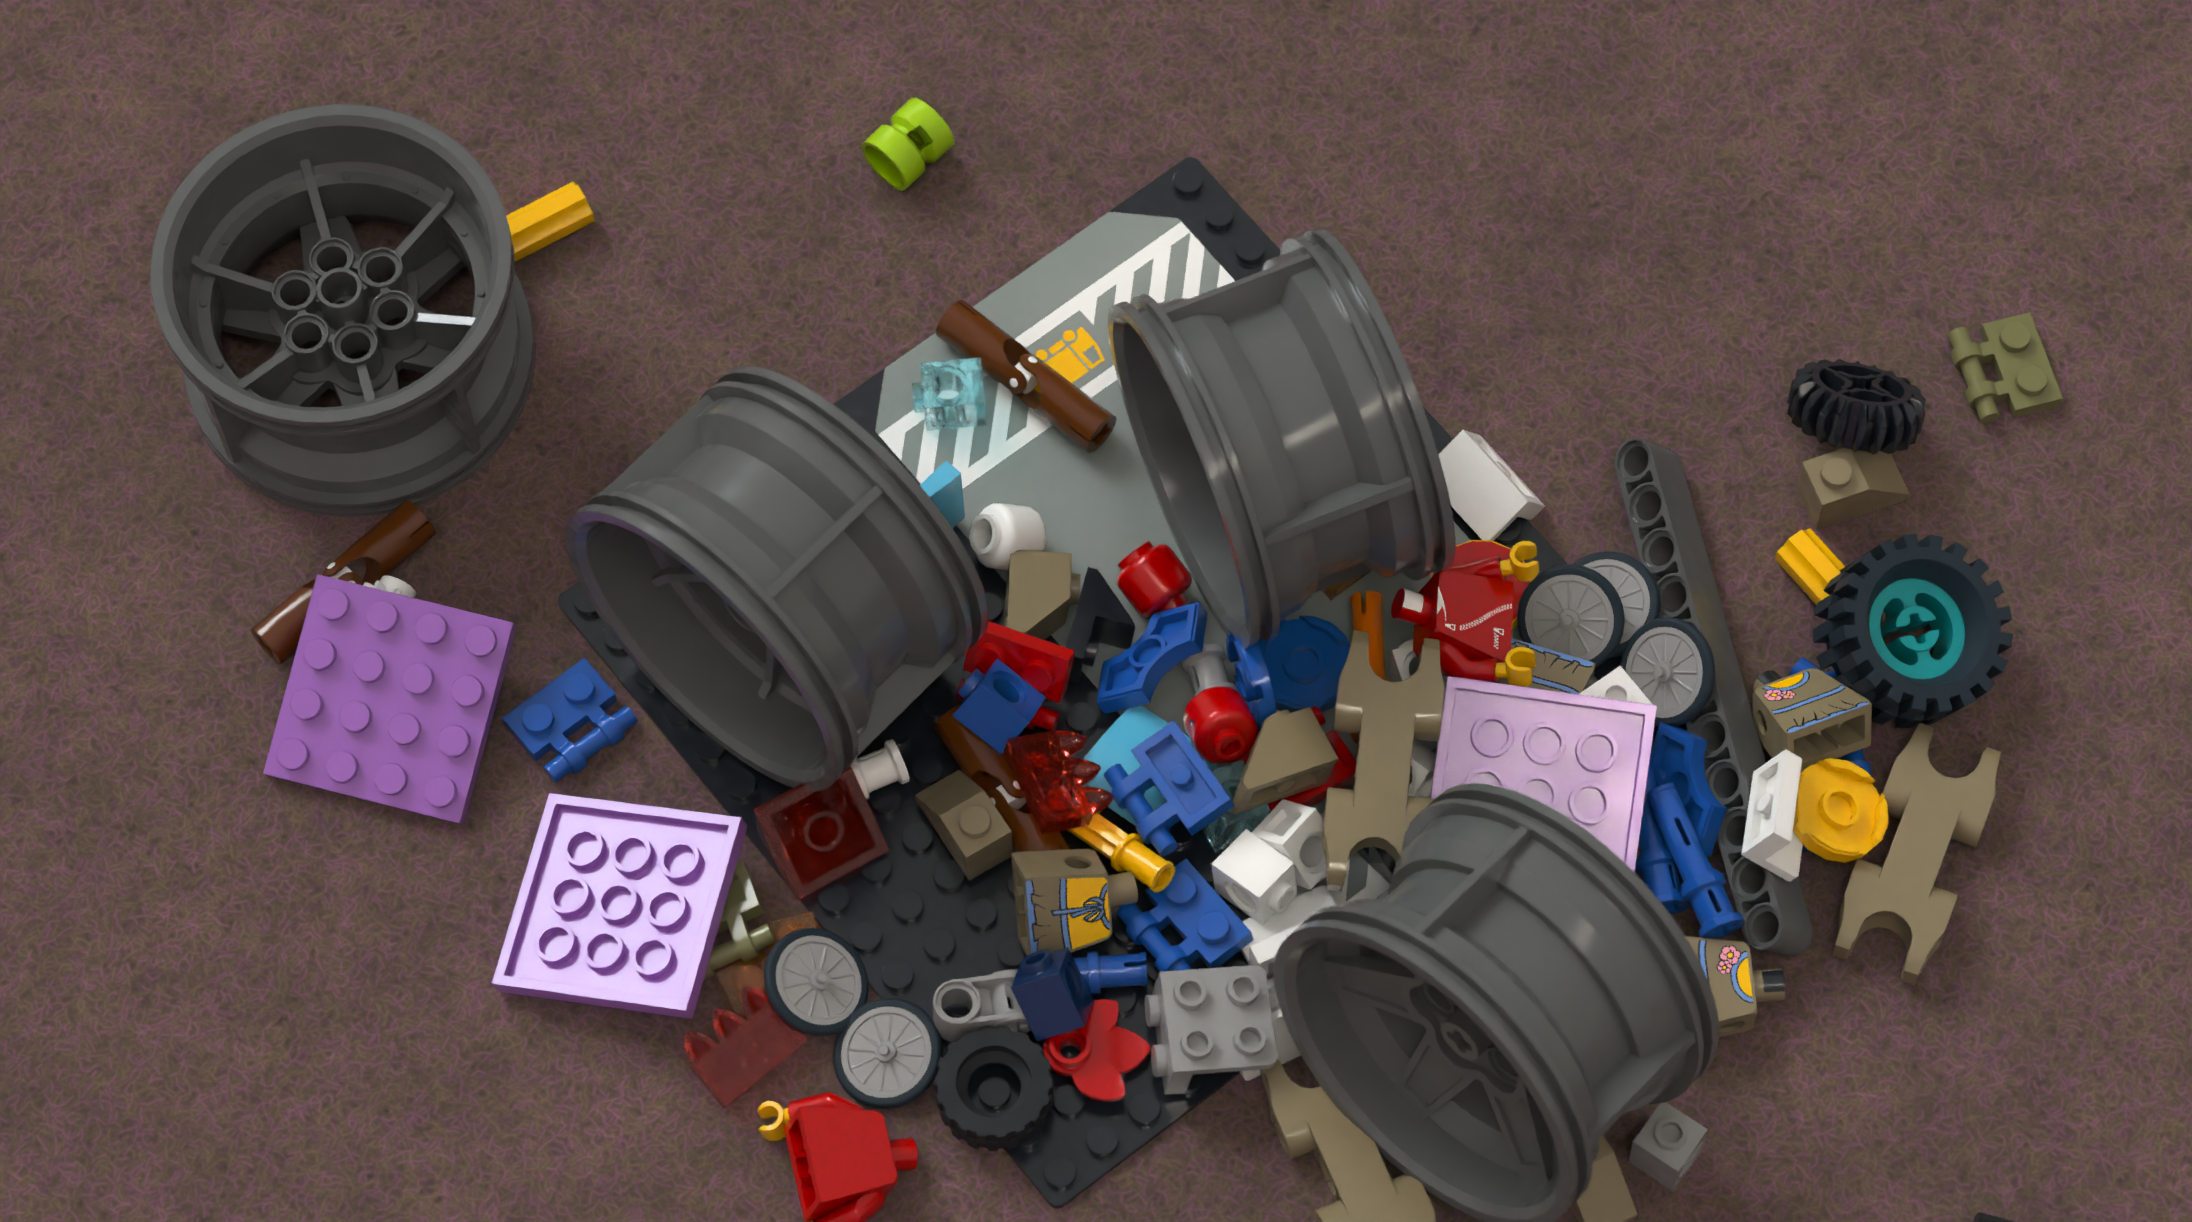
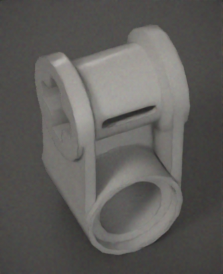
(987, 1003)

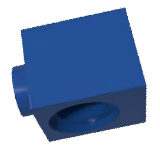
(997, 704)

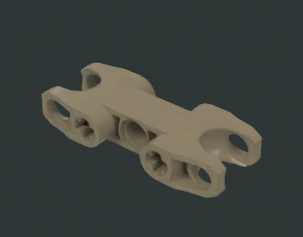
(1387, 721)
(1903, 891)
(1360, 1181)

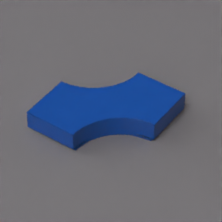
(1135, 673)
(1680, 760)

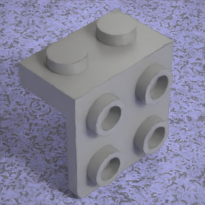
(1210, 1023)

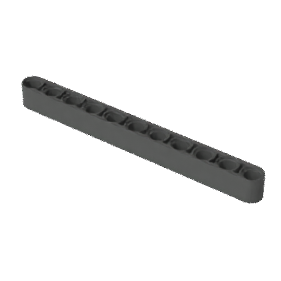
(1676, 556)

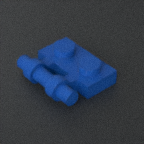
(561, 710)
(1181, 778)
(1198, 916)

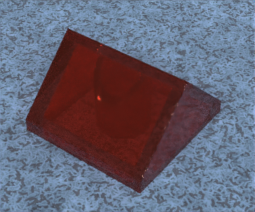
(819, 833)

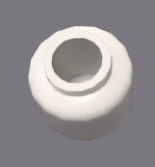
(1003, 530)

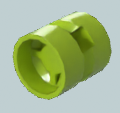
(913, 138)

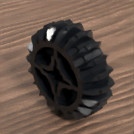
(1856, 406)

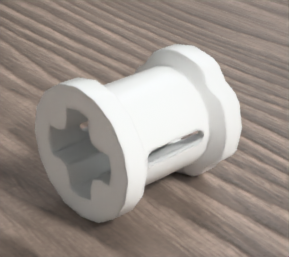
(880, 768)

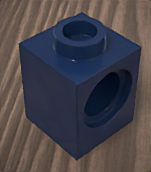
(1052, 993)

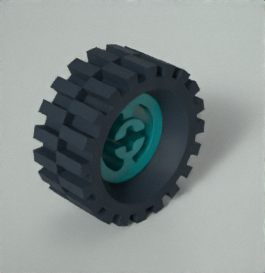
(1914, 588)

